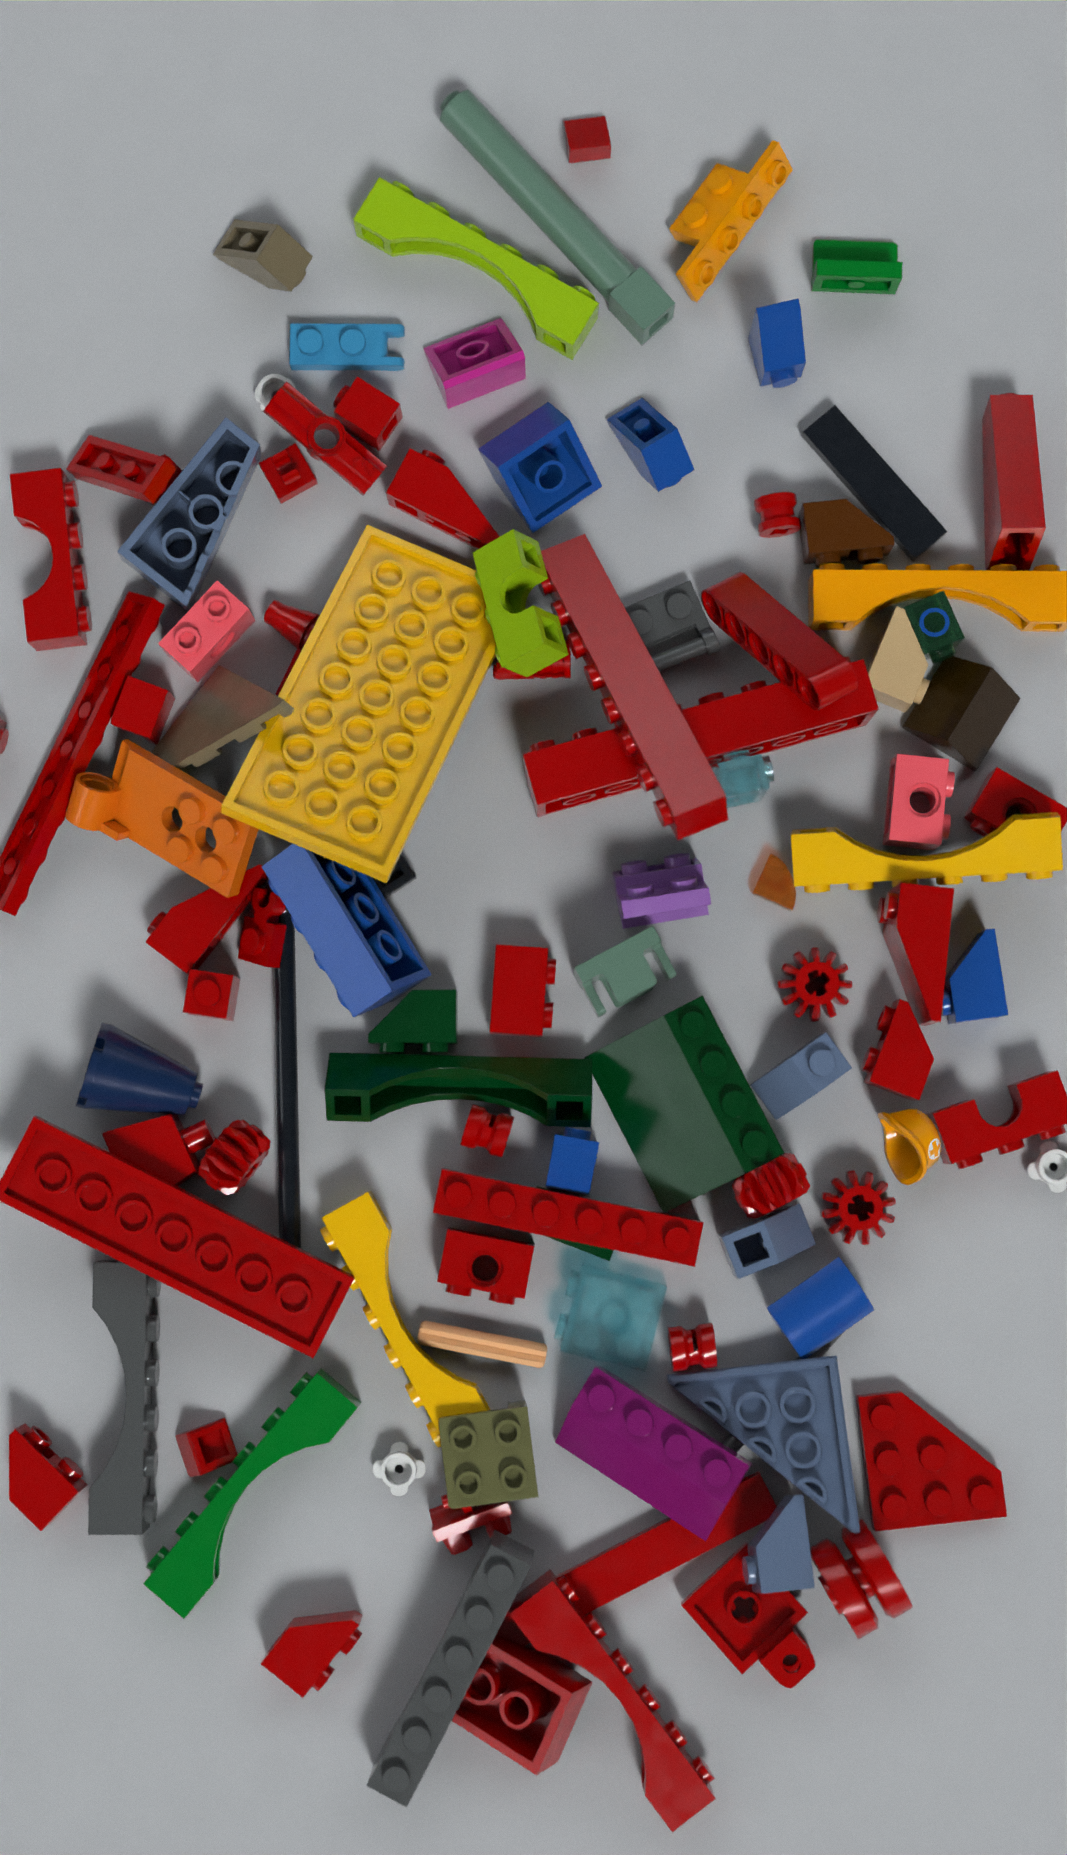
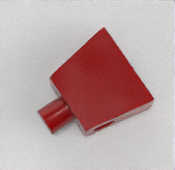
(162, 1146)

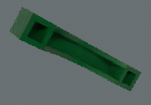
(371, 1085)

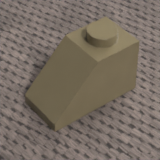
(264, 254)

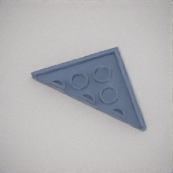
(789, 1419)

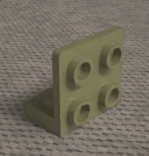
(488, 1456)

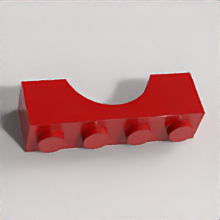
(55, 611)

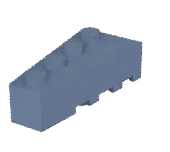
(190, 520)

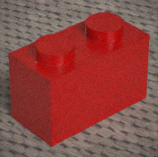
(520, 991)

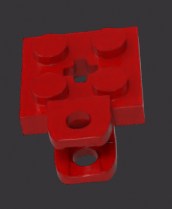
(743, 1639)

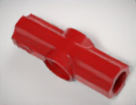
(302, 419)

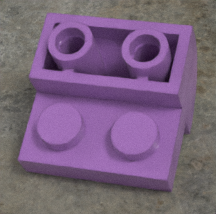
(660, 891)

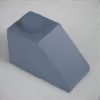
(801, 1076)
(781, 1551)

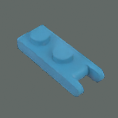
(344, 347)

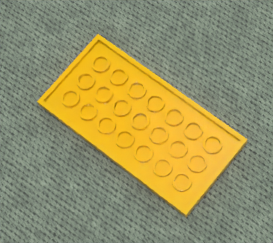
(371, 706)

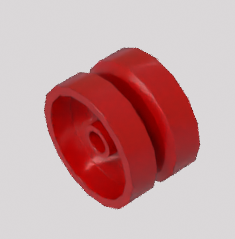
(858, 1578)

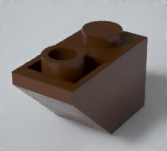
(841, 532)

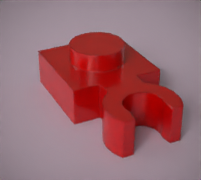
(263, 935)

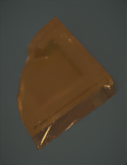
(776, 884)

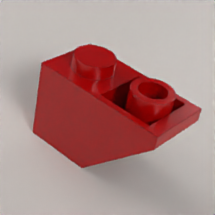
(901, 1056)
(38, 1478)
(309, 1645)

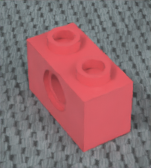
(207, 631)
(902, 823)

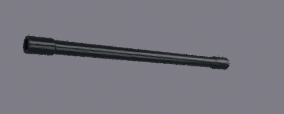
(287, 1089)

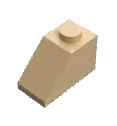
(898, 665)

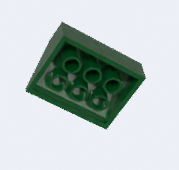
(684, 1105)

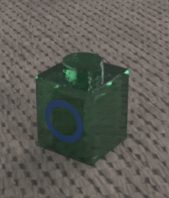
(935, 627)

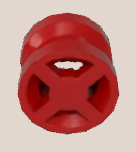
(777, 514)

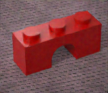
(1037, 1109)

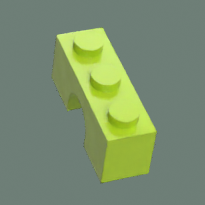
(507, 573)

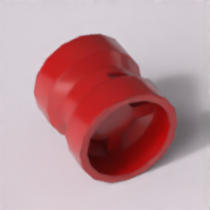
(487, 1130)
(682, 1350)

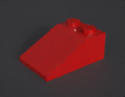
(918, 940)
(523, 1704)

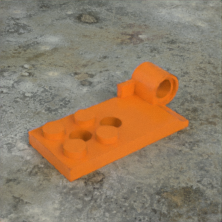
(140, 807)

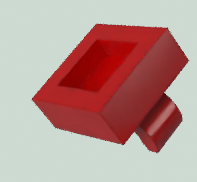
(288, 473)

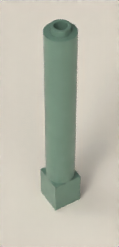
(630, 291)

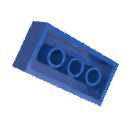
(347, 928)

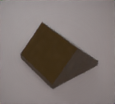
(963, 710)

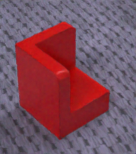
(143, 709)

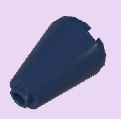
(135, 1077)

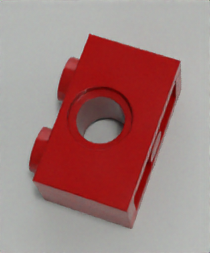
(1004, 792)
(464, 1247)

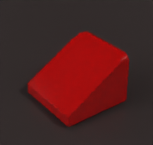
(587, 139)
(206, 1447)

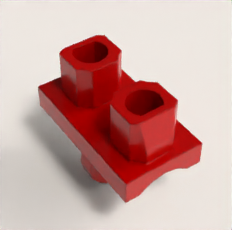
(453, 1525)

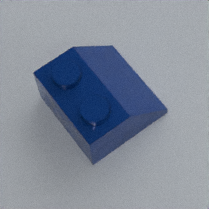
(541, 466)

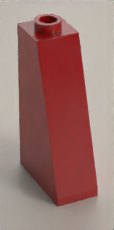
(1011, 482)

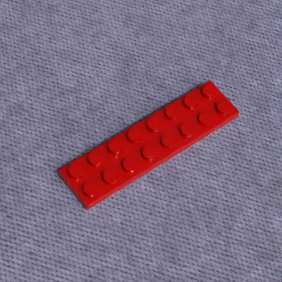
(174, 1236)

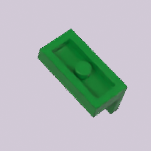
(855, 267)

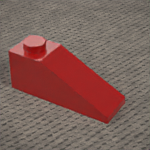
(435, 496)
(199, 923)

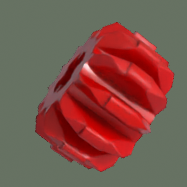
(828, 990)
(234, 1157)
(770, 1185)
(864, 1193)

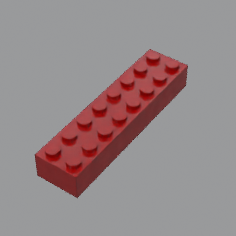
(754, 720)

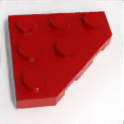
(921, 1469)

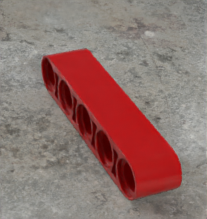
(779, 641)

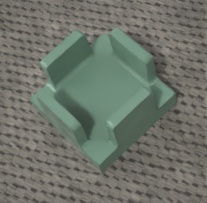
(624, 970)

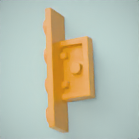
(723, 214)

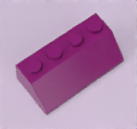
(652, 1452)

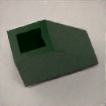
(419, 1018)

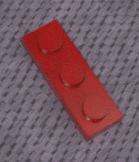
(121, 469)

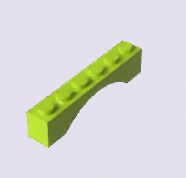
(407, 226)

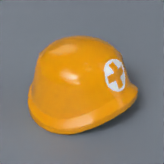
(910, 1143)

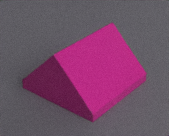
(476, 362)

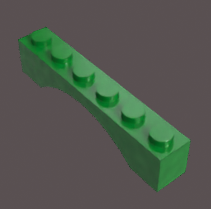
(193, 1564)

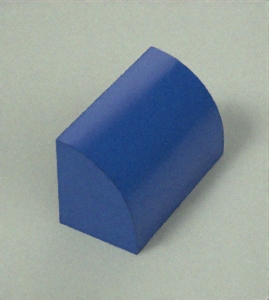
(820, 1308)

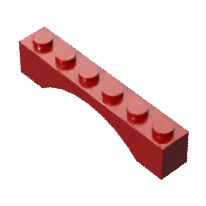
(568, 1217)
(557, 1626)

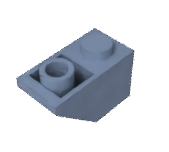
(766, 1241)

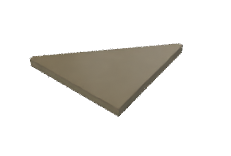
(219, 713)

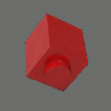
(367, 412)
(211, 995)

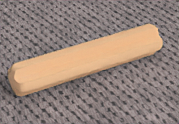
(482, 1344)

